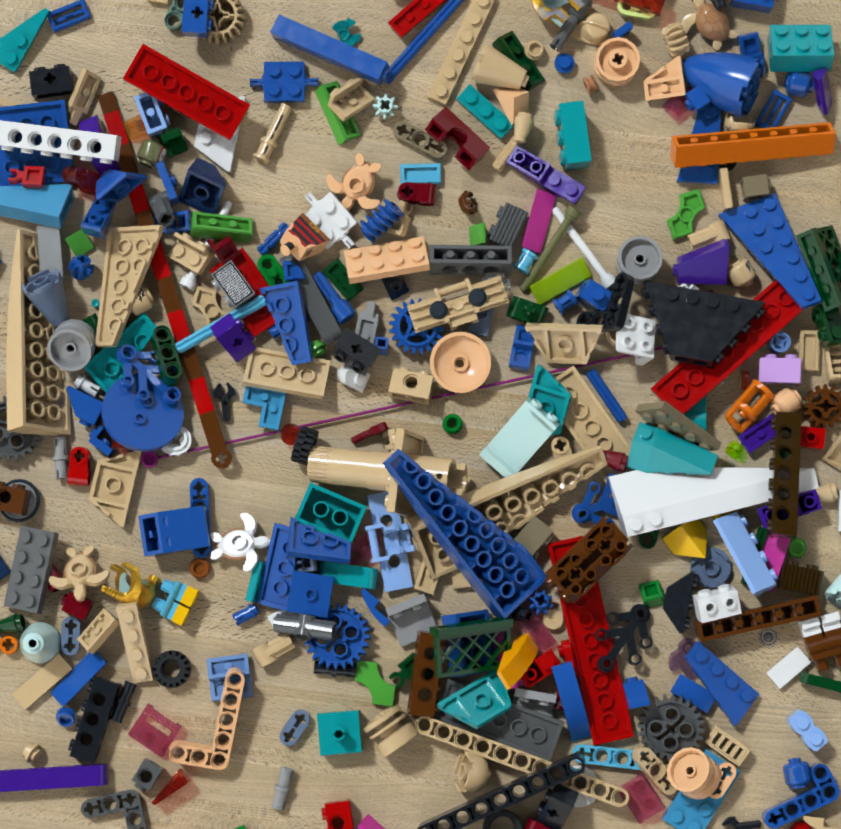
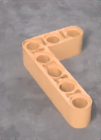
(220, 728)

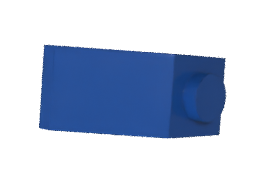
(85, 407)
(635, 693)

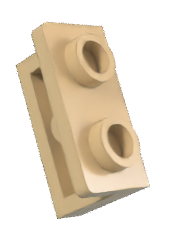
(350, 99)

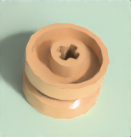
(616, 50)
(693, 773)

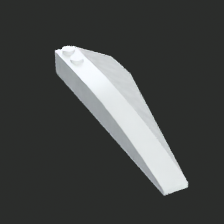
(665, 500)

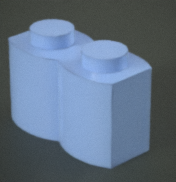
(809, 734)

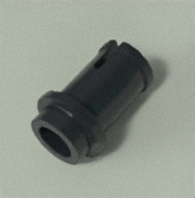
(521, 614)

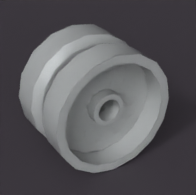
(640, 249)
(72, 345)

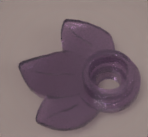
(677, 659)

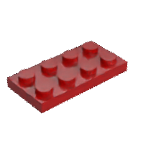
(261, 319)

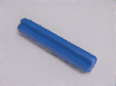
(606, 395)

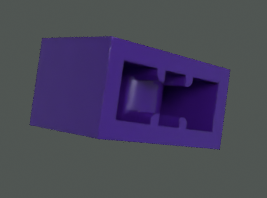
(233, 337)

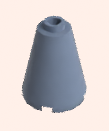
(48, 296)

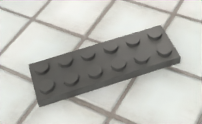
(517, 727)

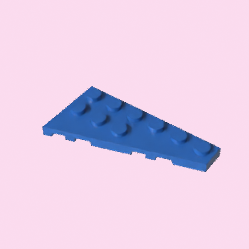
(770, 240)

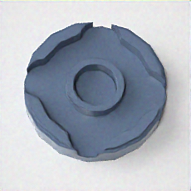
(713, 569)

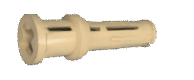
(271, 144)

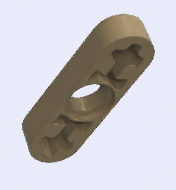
(404, 137)

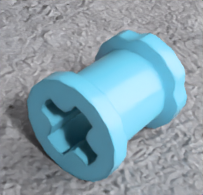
(525, 261)

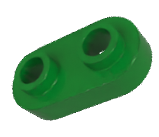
(272, 274)

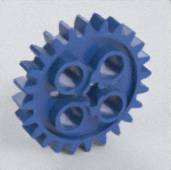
(353, 646)

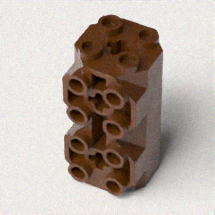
(587, 561)

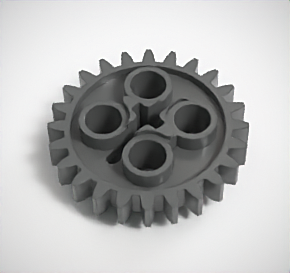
(7, 448)
(657, 713)

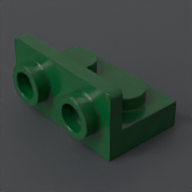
(828, 325)

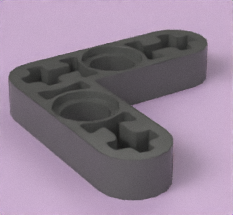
(128, 809)

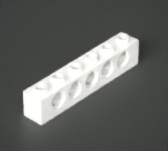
(110, 143)

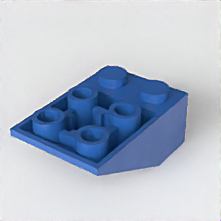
(174, 531)

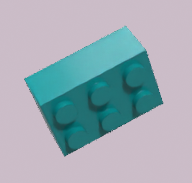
(800, 48)
(572, 136)
(330, 512)

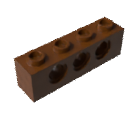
(19, 499)
(416, 705)

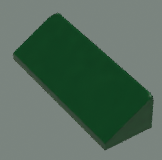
(512, 48)

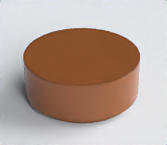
(199, 568)

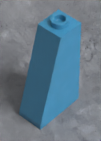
(37, 205)

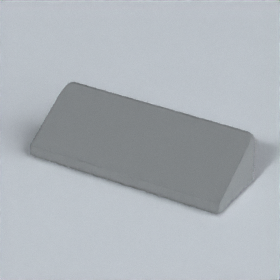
(49, 249)

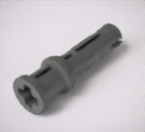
(569, 25)

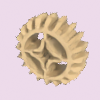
(237, 17)

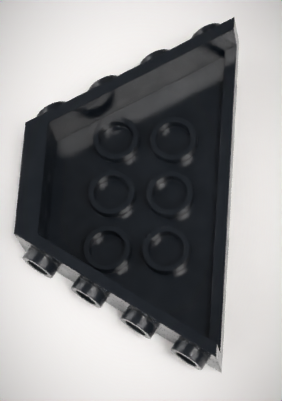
(699, 323)

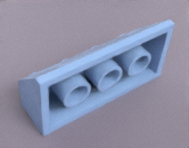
(745, 553)

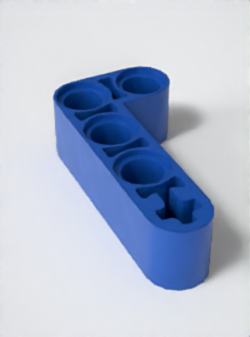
(799, 799)

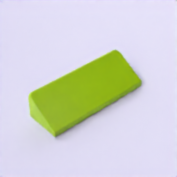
(560, 281)

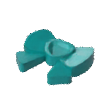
(342, 32)

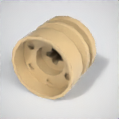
(390, 730)

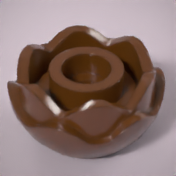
(467, 203)

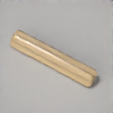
(500, 161)

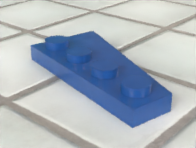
(706, 122)
(289, 314)
(277, 570)
(726, 687)

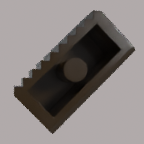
(800, 579)

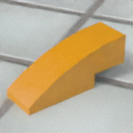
(517, 660)

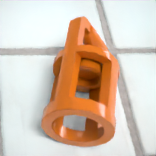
(745, 410)

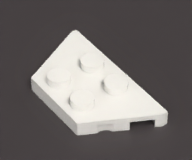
(217, 147)

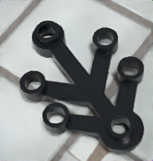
(625, 636)

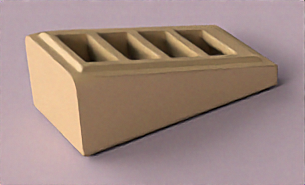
(832, 374)
(745, 751)

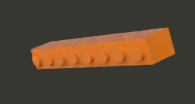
(752, 145)

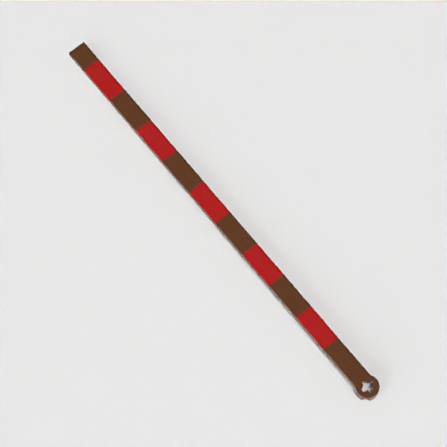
(168, 290)

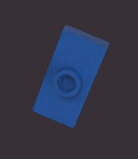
(169, 182)

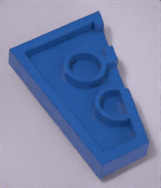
(313, 544)

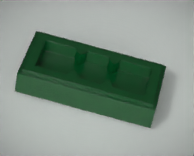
(338, 276)

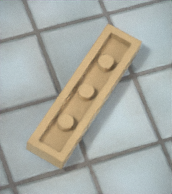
(135, 642)

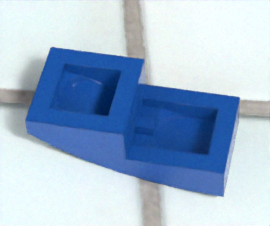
(750, 45)
(521, 349)
(371, 602)
(693, 691)

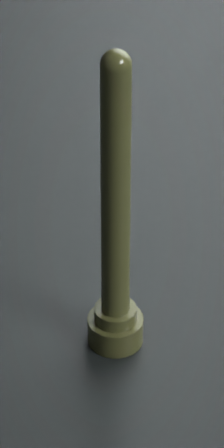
(571, 215)

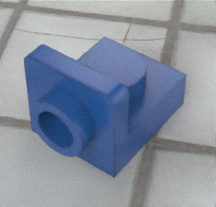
(103, 445)

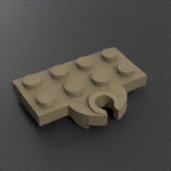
(673, 421)

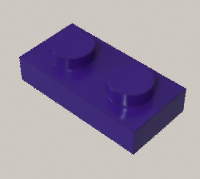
(757, 435)

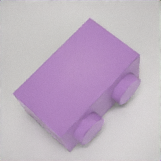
(780, 370)

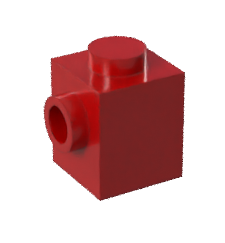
(812, 438)

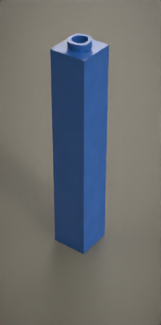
(330, 50)

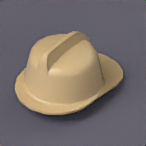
(593, 29)

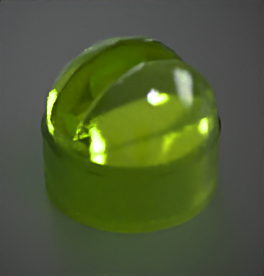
(734, 449)

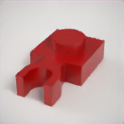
(31, 176)

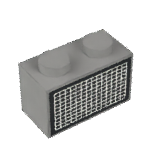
(233, 285)

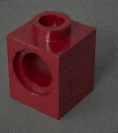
(78, 609)

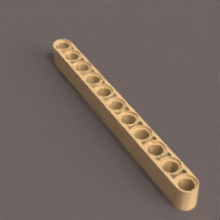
(513, 753)

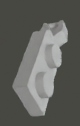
(368, 323)

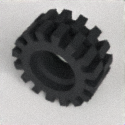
(304, 442)
(180, 659)

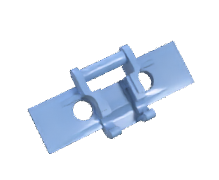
(396, 543)

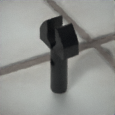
(225, 400)
(742, 825)

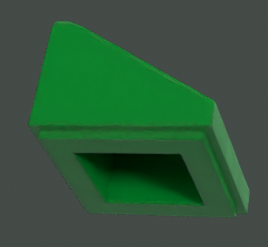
(651, 594)

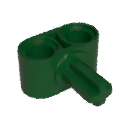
(526, 311)

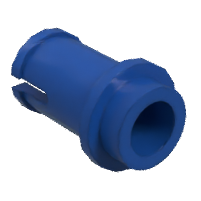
(246, 614)

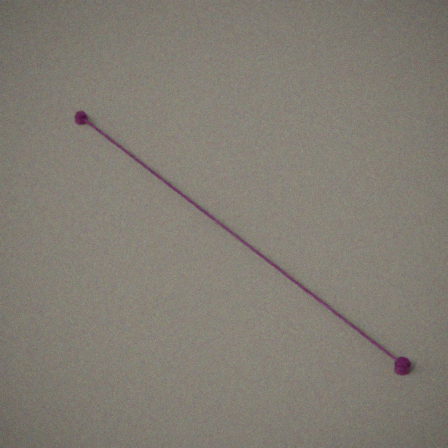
(150, 459)

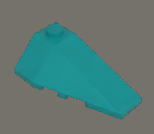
(663, 452)

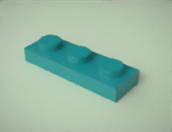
(485, 111)

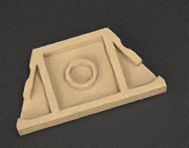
(565, 341)
(114, 485)

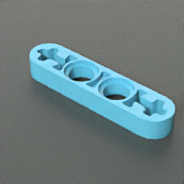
(611, 759)

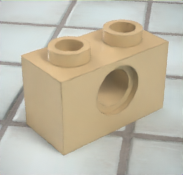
(418, 394)

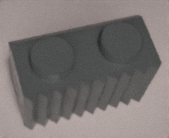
(508, 226)

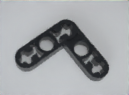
(612, 320)

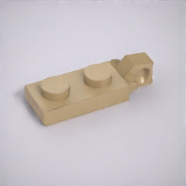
(82, 96)

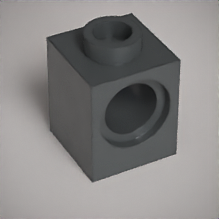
(155, 770)

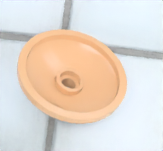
(461, 347)

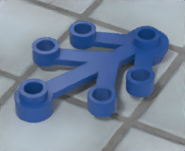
(145, 373)
(604, 503)

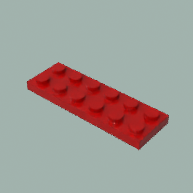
(186, 92)

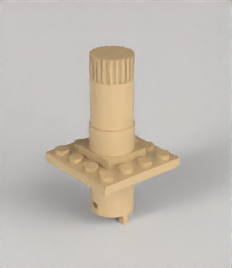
(367, 469)

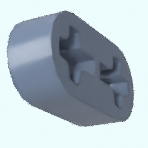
(65, 635)
(298, 730)

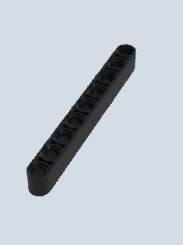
(508, 791)

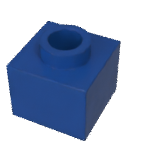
(696, 100)

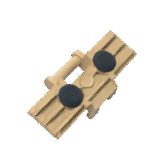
(461, 310)

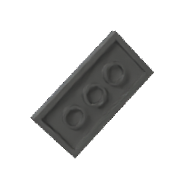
(31, 569)

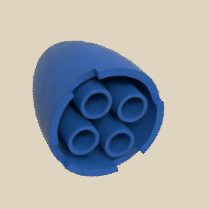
(727, 79)

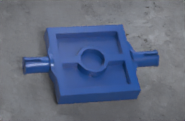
(284, 82)

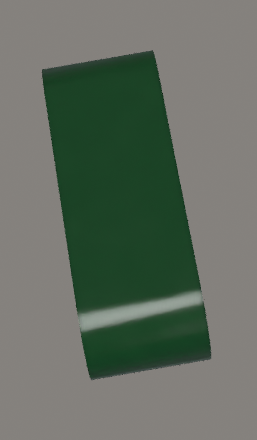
(168, 347)

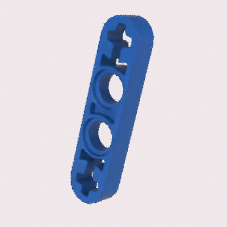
(193, 492)

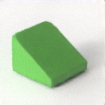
(477, 234)
(79, 243)

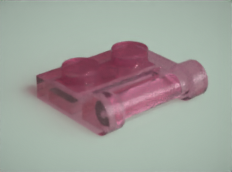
(150, 735)

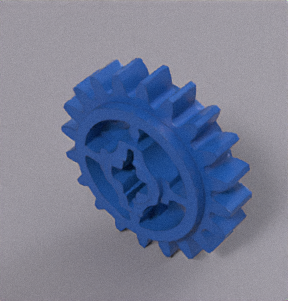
(404, 339)

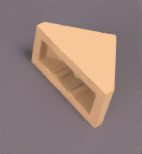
(512, 101)

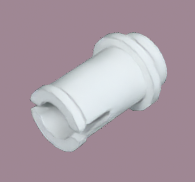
(86, 385)

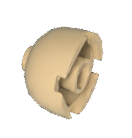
(472, 772)

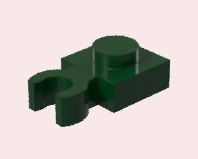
(406, 670)

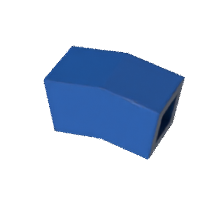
(382, 341)

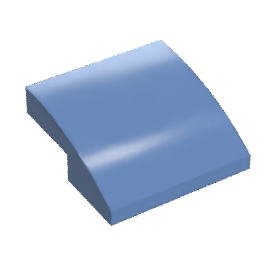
(217, 670)

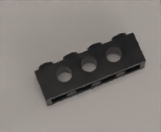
(110, 691)

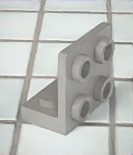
(409, 618)
(535, 700)

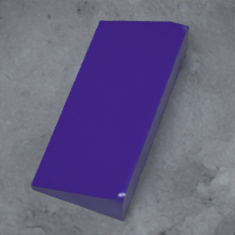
(822, 90)

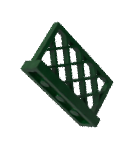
(820, 262)
(468, 629)

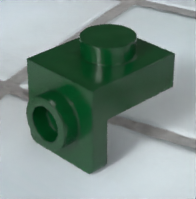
(174, 141)

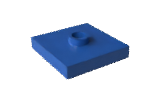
(310, 594)

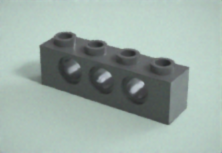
(470, 259)

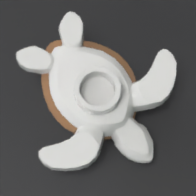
(240, 543)

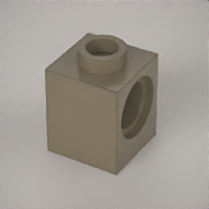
(755, 186)

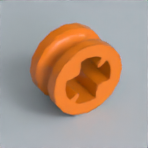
(13, 640)

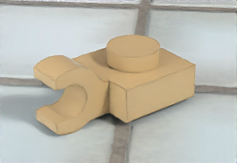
(400, 227)

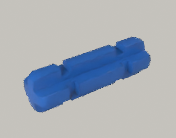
(273, 239)

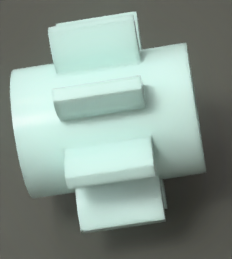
(385, 101)

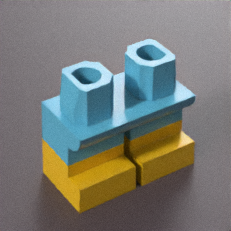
(172, 609)

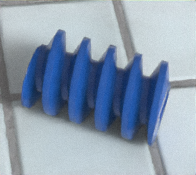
(381, 220)

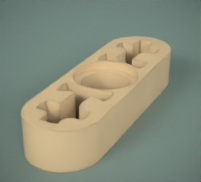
(646, 768)

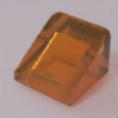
(135, 128)

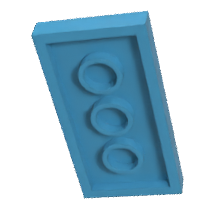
(692, 813)

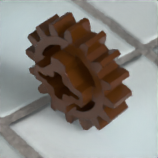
(823, 415)

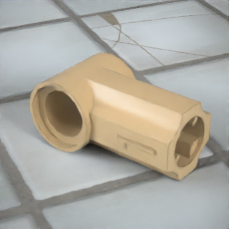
(709, 235)
(270, 651)

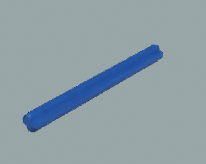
(423, 37)

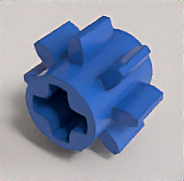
(81, 267)
(540, 596)

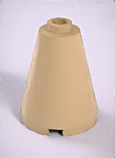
(498, 70)

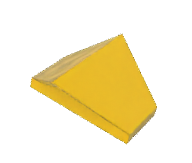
(688, 539)

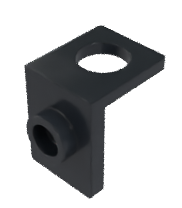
(395, 286)

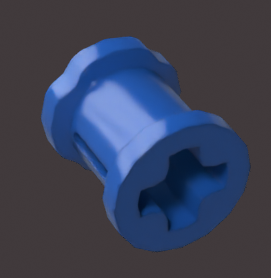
(560, 303)

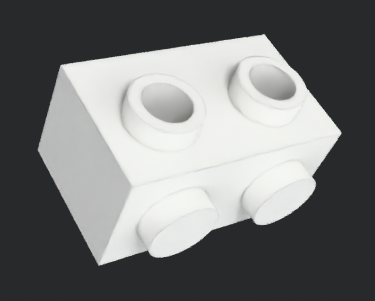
(716, 603)

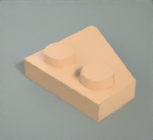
(666, 82)

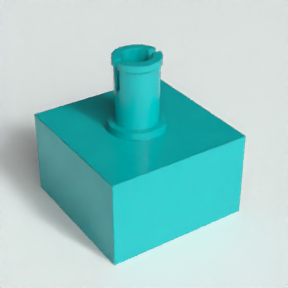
(339, 732)

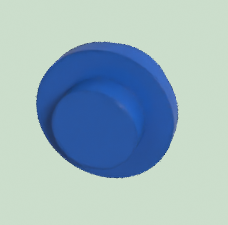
(564, 63)
(66, 716)

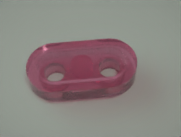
(361, 547)

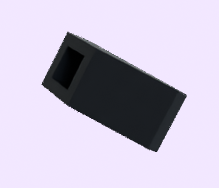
(679, 600)

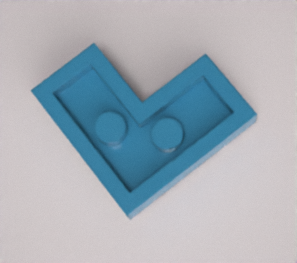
(271, 403)

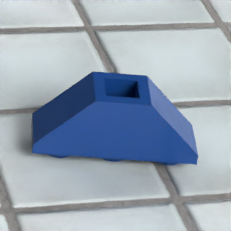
(98, 218)

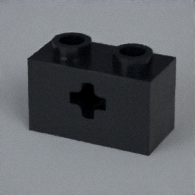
(61, 85)
(352, 343)
(556, 806)

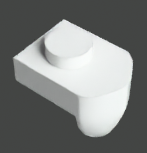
(352, 379)

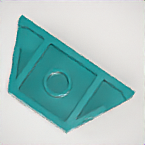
(551, 395)
(478, 701)

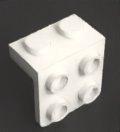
(637, 338)

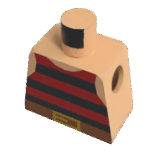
(303, 239)

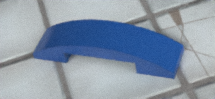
(571, 701)

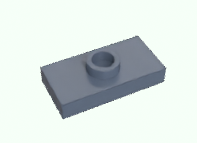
(482, 327)

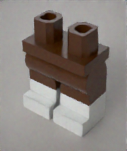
(825, 645)

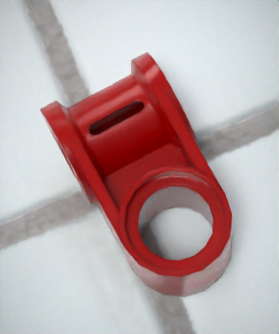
(79, 472)

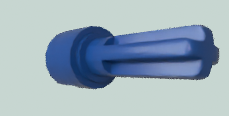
(340, 308)

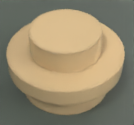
(534, 50)
(31, 752)

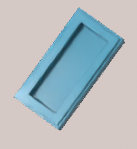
(421, 173)

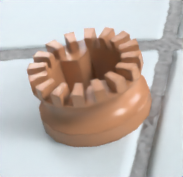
(590, 85)

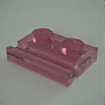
(642, 798)

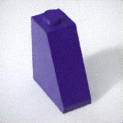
(704, 265)

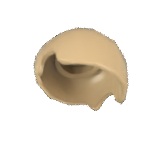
(735, 123)

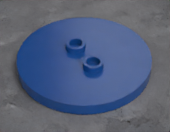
(138, 424)

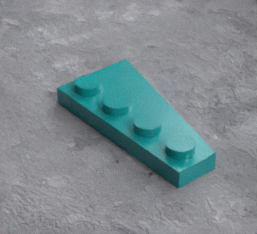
(105, 366)

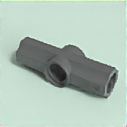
(305, 627)

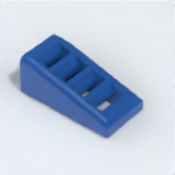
(182, 228)

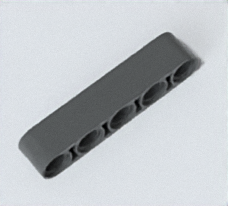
(316, 305)

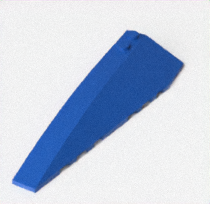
(485, 555)

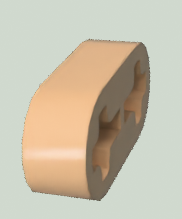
(725, 783)

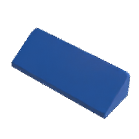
(78, 678)

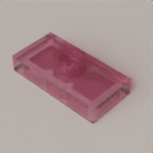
(538, 632)

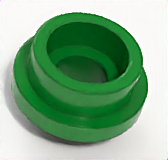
(452, 417)

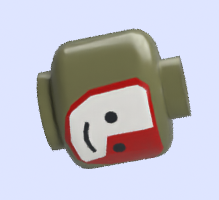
(151, 152)

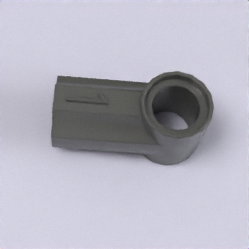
(162, 208)

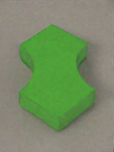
(681, 223)
(381, 691)

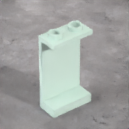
(520, 438)

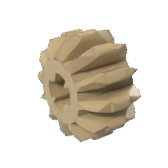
(675, 40)

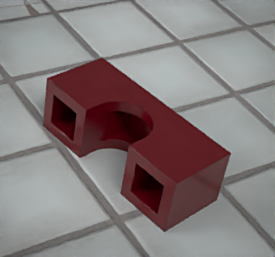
(449, 126)

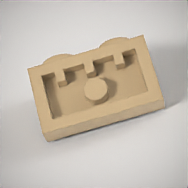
(190, 254)
(98, 631)

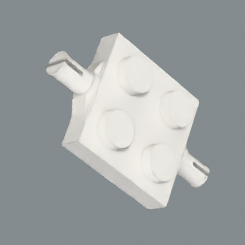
(331, 218)

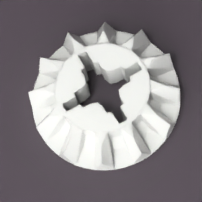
(184, 440)

